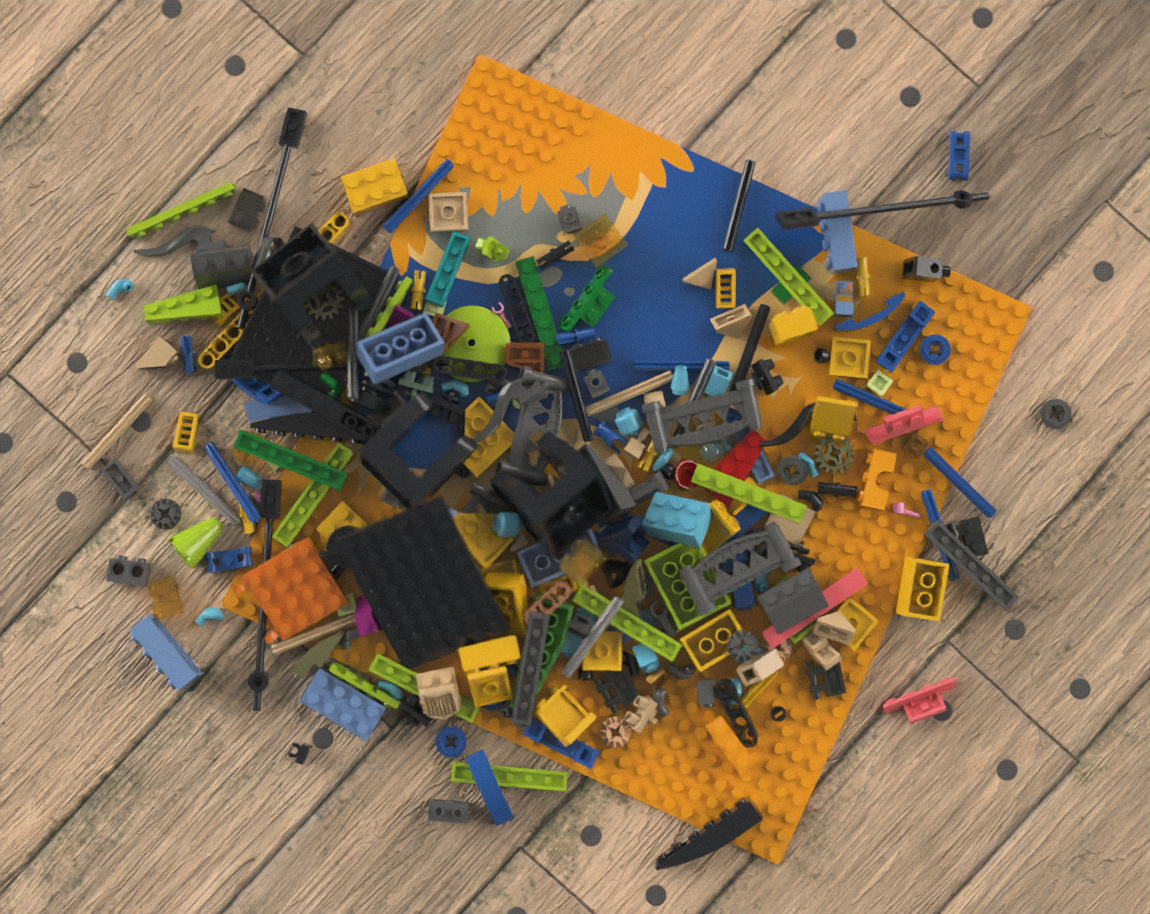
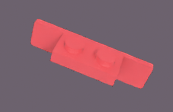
(903, 422)
(922, 703)

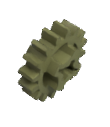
(333, 303)
(837, 462)

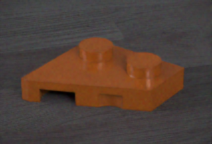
(449, 329)
(526, 354)

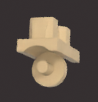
(644, 714)

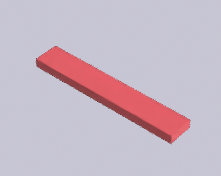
(833, 594)

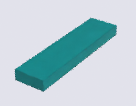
(448, 269)

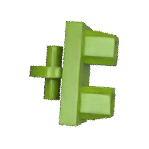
(492, 249)

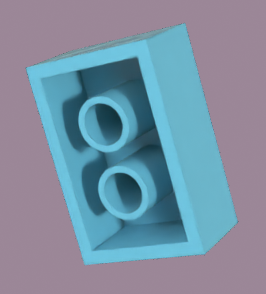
(677, 519)

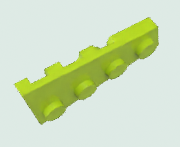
(401, 289)
(194, 304)
(360, 683)

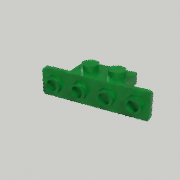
(591, 303)

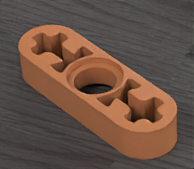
(554, 590)

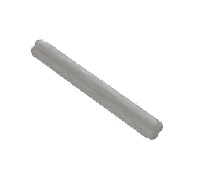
(204, 491)
(592, 637)

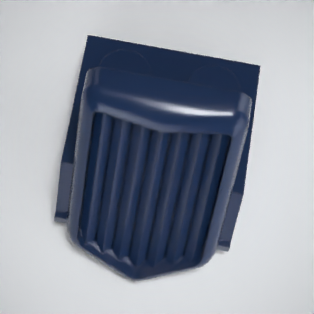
(623, 538)

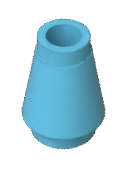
(680, 381)
(249, 477)

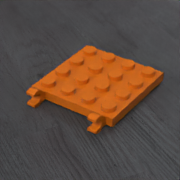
(294, 589)

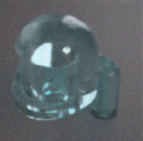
(713, 451)

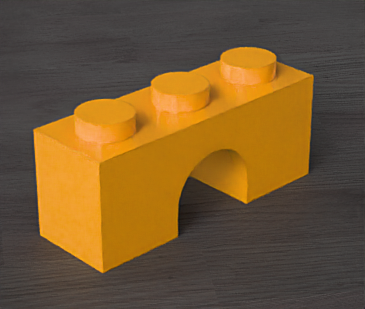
(877, 462)
(730, 744)

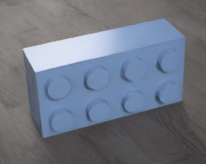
(838, 234)
(400, 348)
(540, 564)
(166, 652)
(343, 704)

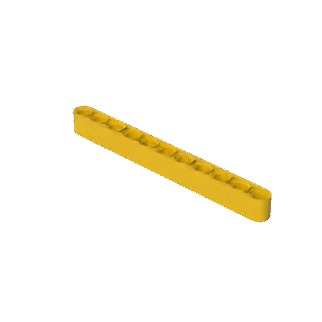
(225, 335)

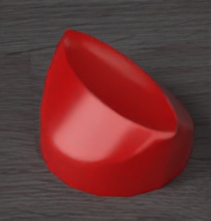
(684, 473)

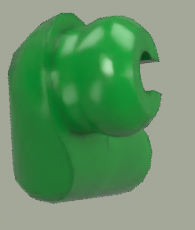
(332, 383)

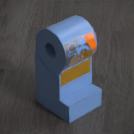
(843, 299)

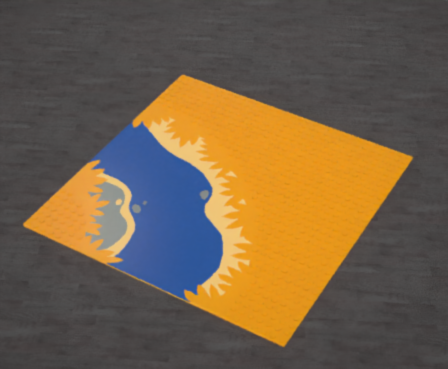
(520, 159)

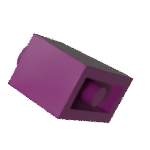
(399, 316)
(365, 618)

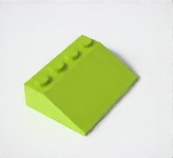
(665, 572)

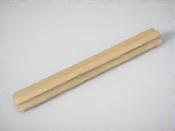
(629, 393)
(116, 431)
(313, 634)

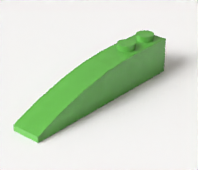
(555, 639)

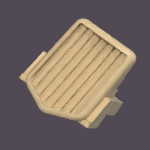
(439, 693)

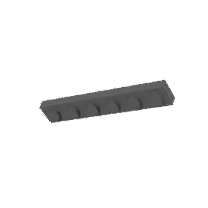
(971, 565)
(530, 668)

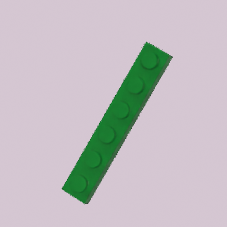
(540, 311)
(290, 460)

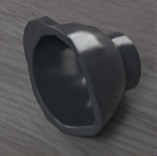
(616, 572)

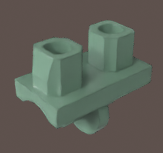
(408, 381)

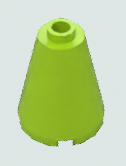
(196, 541)

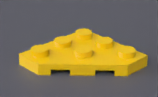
(491, 448)
(480, 536)

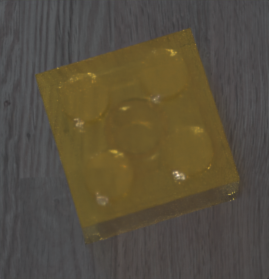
(600, 241)
(582, 561)

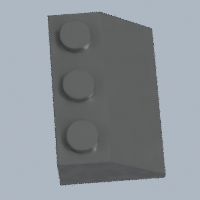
(222, 266)
(793, 601)

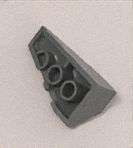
(618, 493)

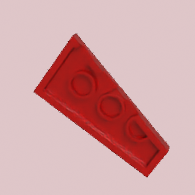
(739, 462)

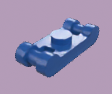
(959, 155)
(229, 560)

